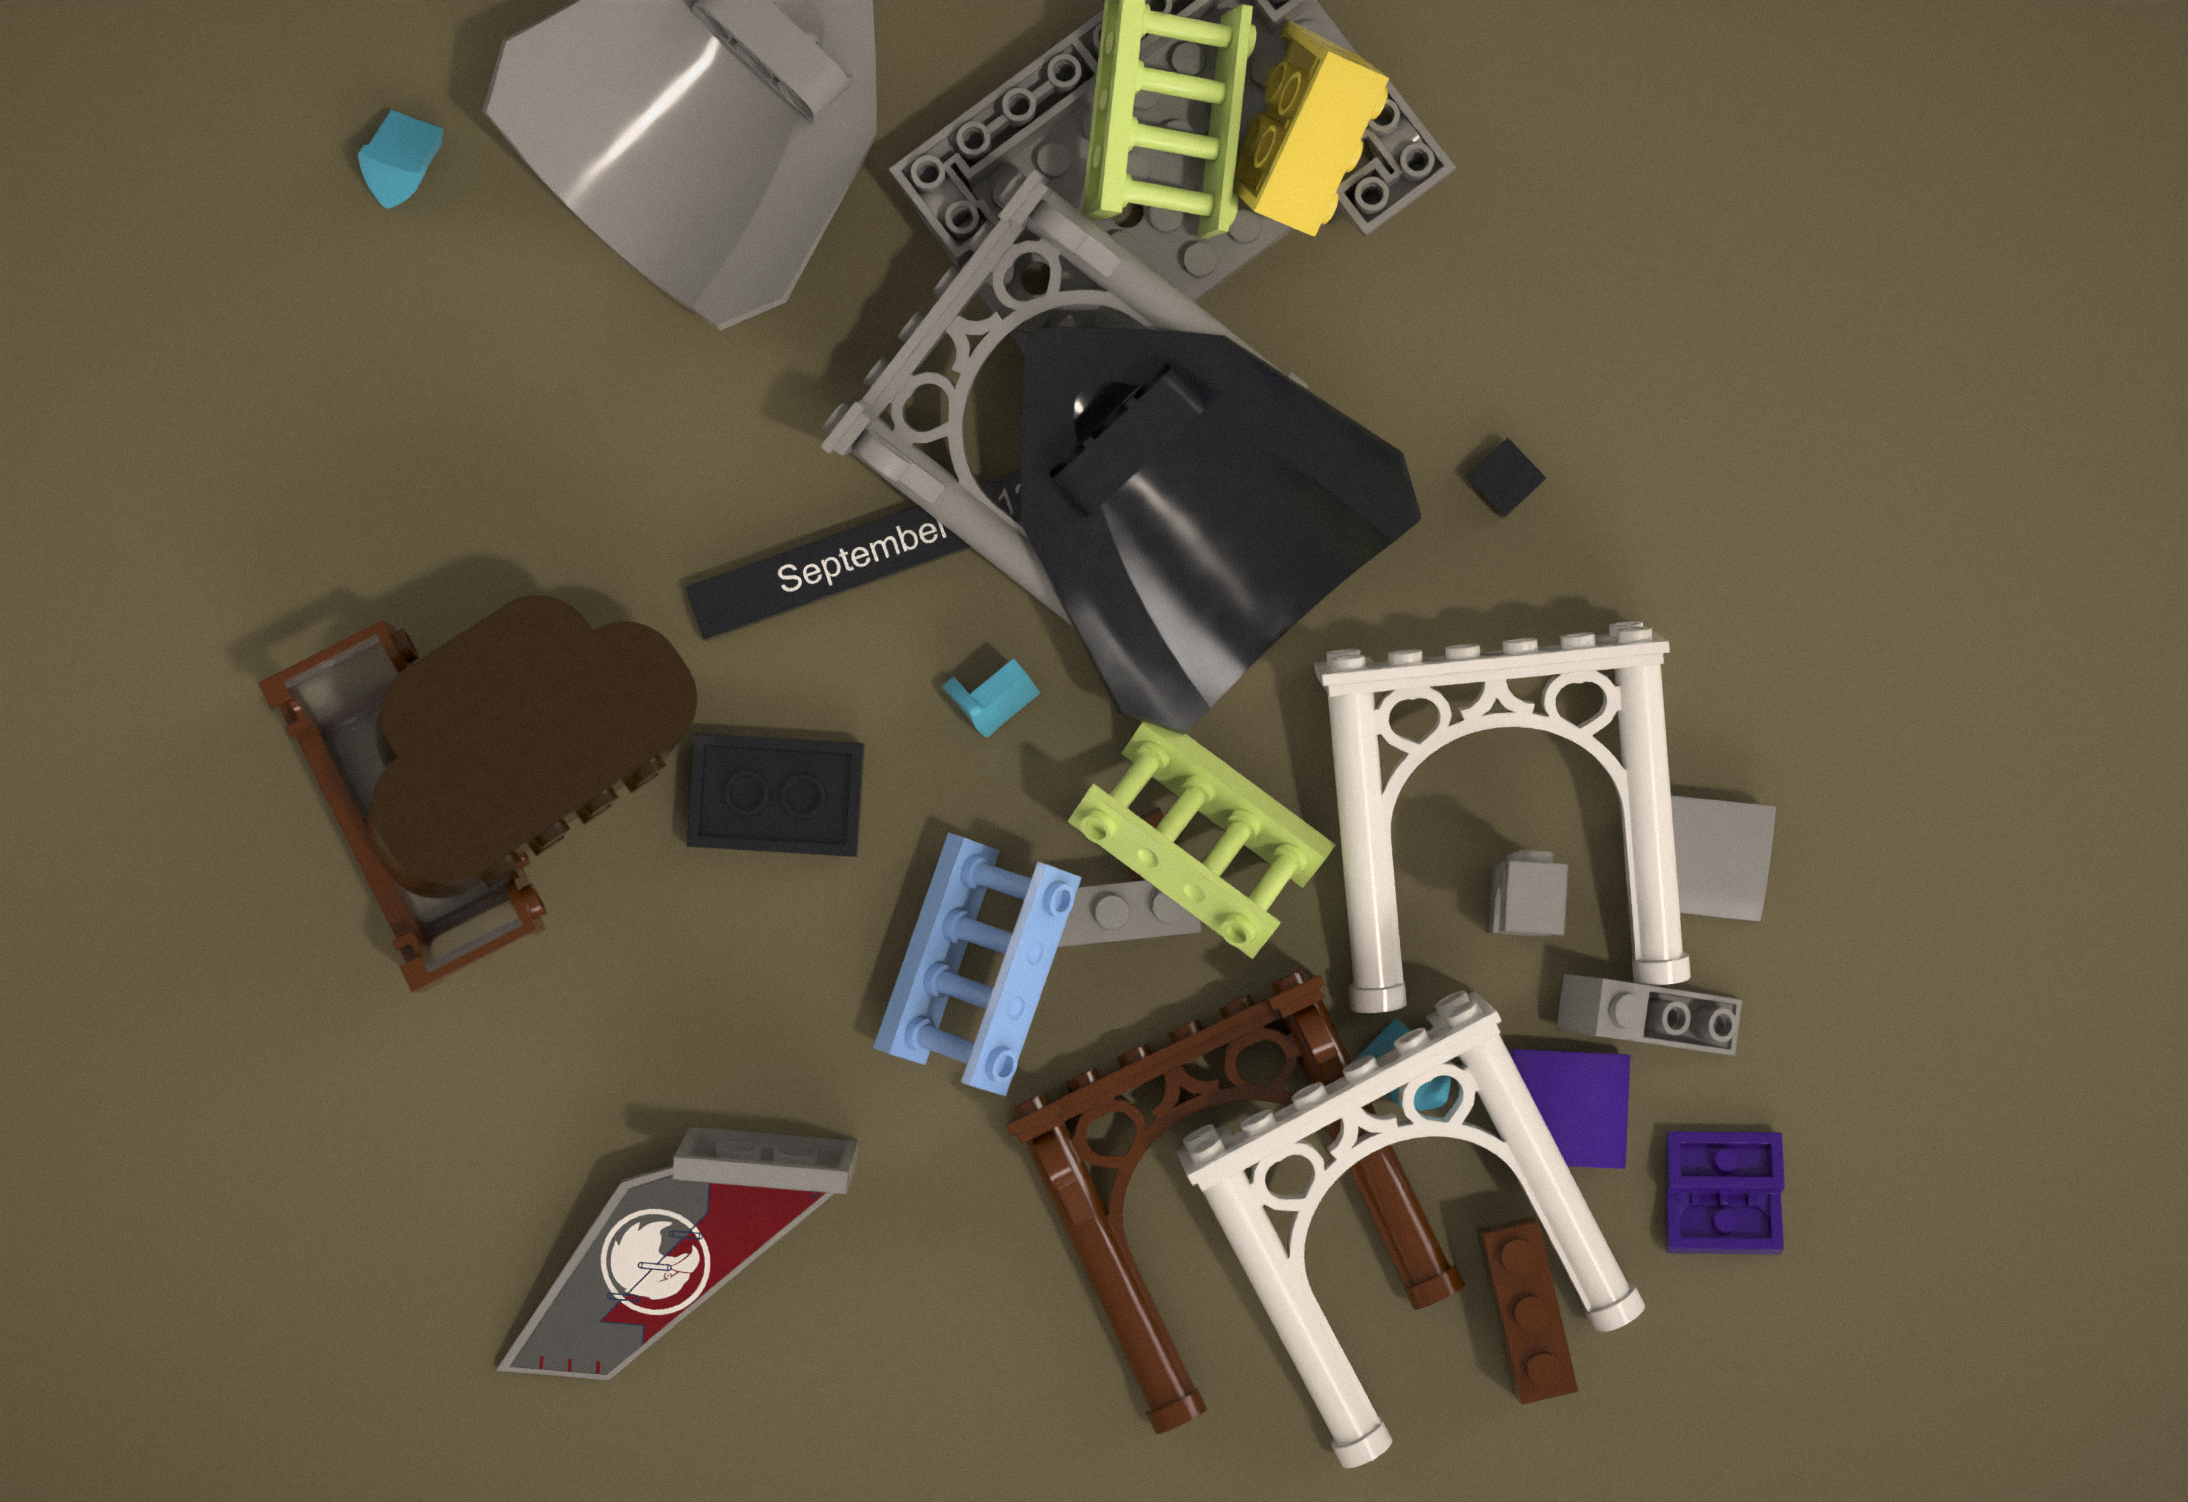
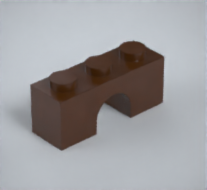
(1528, 1310)

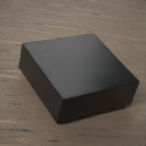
(1505, 478)

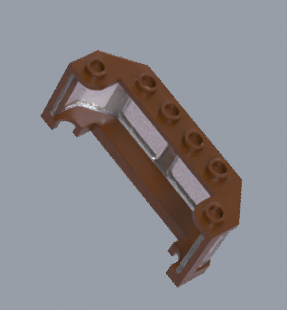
(333, 713)

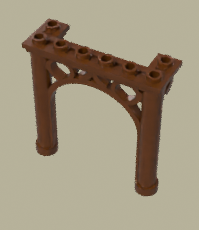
(1101, 1235)

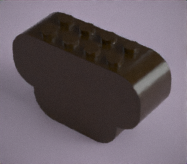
(516, 739)

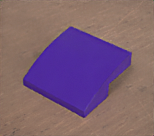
(1581, 1102)
(1724, 1193)

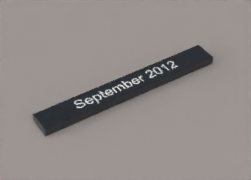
(833, 565)

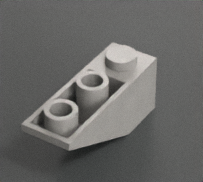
(1649, 1014)

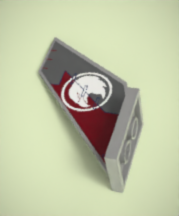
(674, 1243)

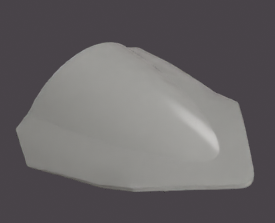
(696, 133)

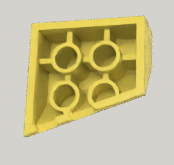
(1309, 130)

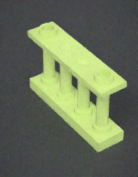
(1117, 131)
(1227, 800)

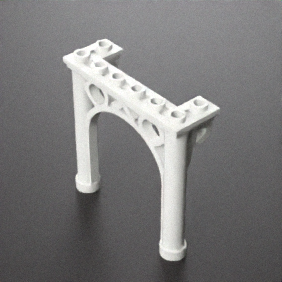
(1640, 782)
(1460, 1028)

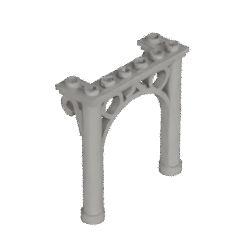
(891, 451)

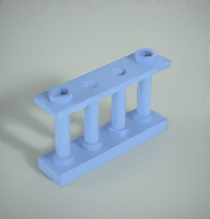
(938, 949)

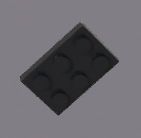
(775, 795)

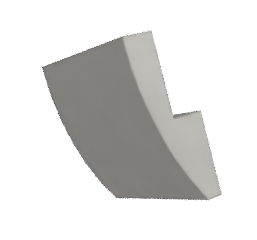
(1722, 856)

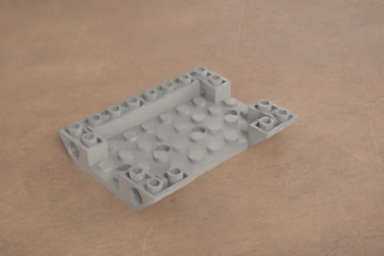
(1045, 126)

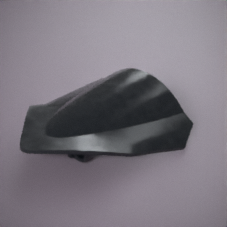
(1191, 506)

